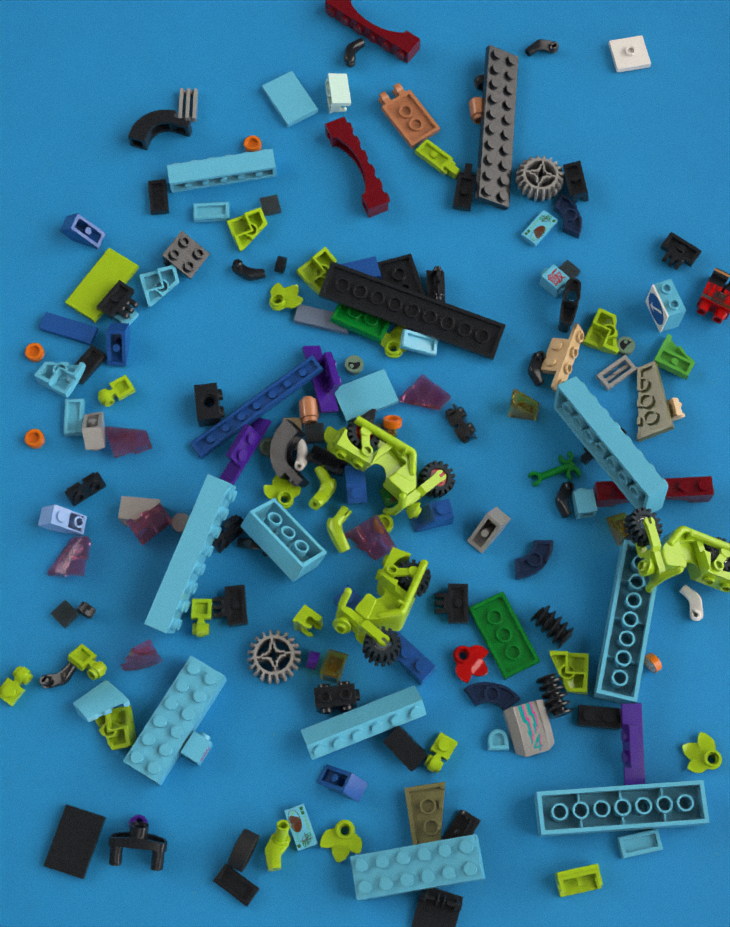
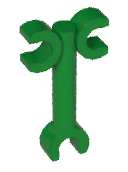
(566, 465)

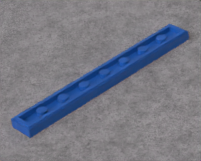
(257, 406)

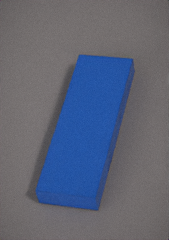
(68, 328)

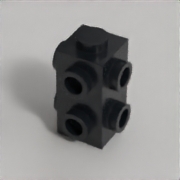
(336, 697)

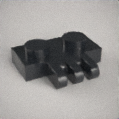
(679, 251)
(118, 301)
(453, 603)
(232, 606)

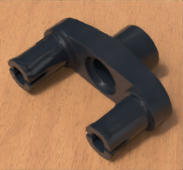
(569, 308)
(137, 839)

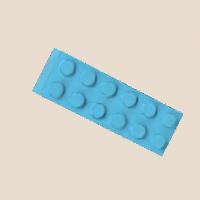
(175, 720)
(417, 867)

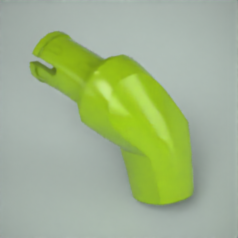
(326, 489)
(335, 529)
(277, 846)

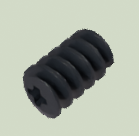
(552, 625)
(553, 695)

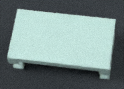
(337, 92)

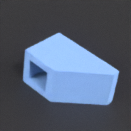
(62, 520)

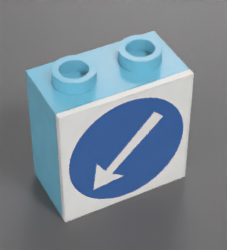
(665, 305)

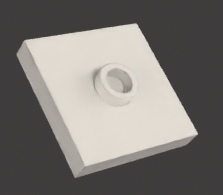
(629, 54)

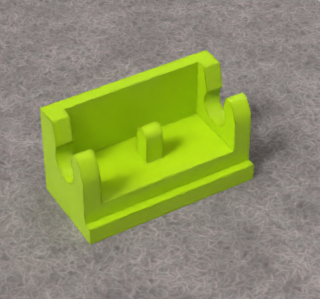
(306, 619)
(578, 880)

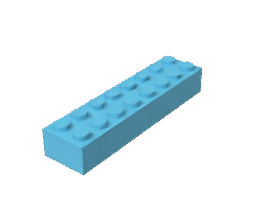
(610, 446)
(191, 554)
(625, 631)
(621, 808)

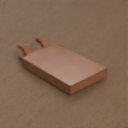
(408, 116)

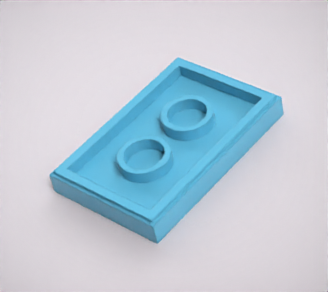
(290, 99)
(366, 394)

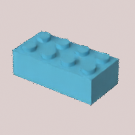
(283, 539)

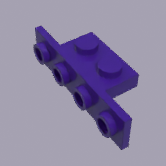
(327, 382)
(243, 448)
(632, 743)

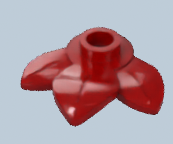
(472, 664)

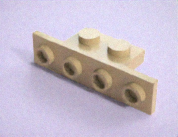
(561, 356)

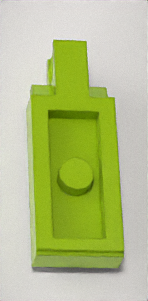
(437, 158)

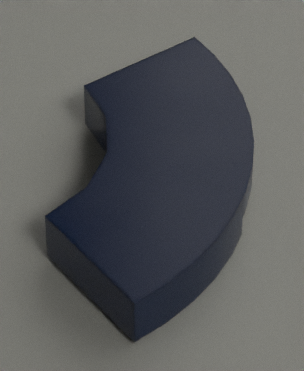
(570, 216)
(535, 560)
(491, 693)

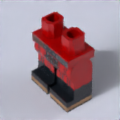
(713, 299)

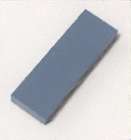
(317, 318)

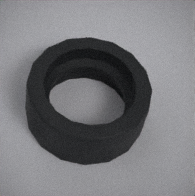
(243, 850)

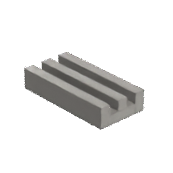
(188, 92)
(605, 381)

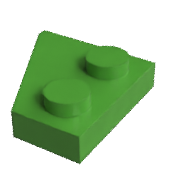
(674, 359)

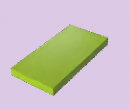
(99, 282)

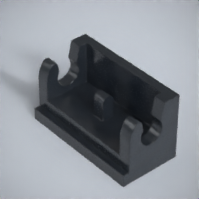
(575, 181)
(405, 748)
(463, 825)

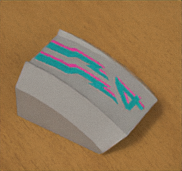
(529, 728)

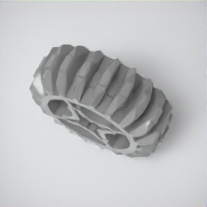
(528, 177)
(271, 639)

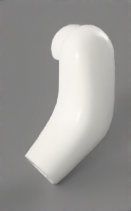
(302, 452)
(695, 602)

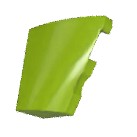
(247, 227)
(316, 269)
(603, 333)
(573, 670)
(118, 728)

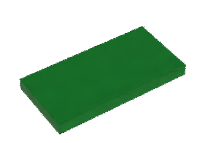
(503, 635)

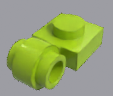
(120, 388)
(201, 611)
(85, 658)
(11, 690)
(443, 748)

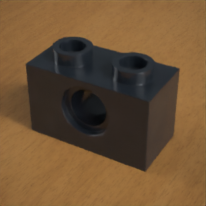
(204, 394)

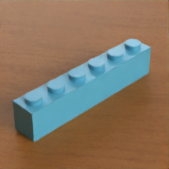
(221, 170)
(363, 722)

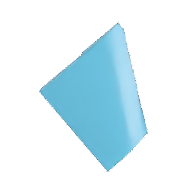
(158, 283)
(60, 376)
(99, 701)

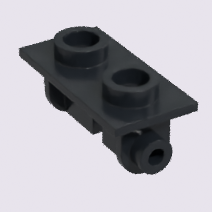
(436, 284)
(465, 429)
(324, 457)
(91, 485)
(231, 532)

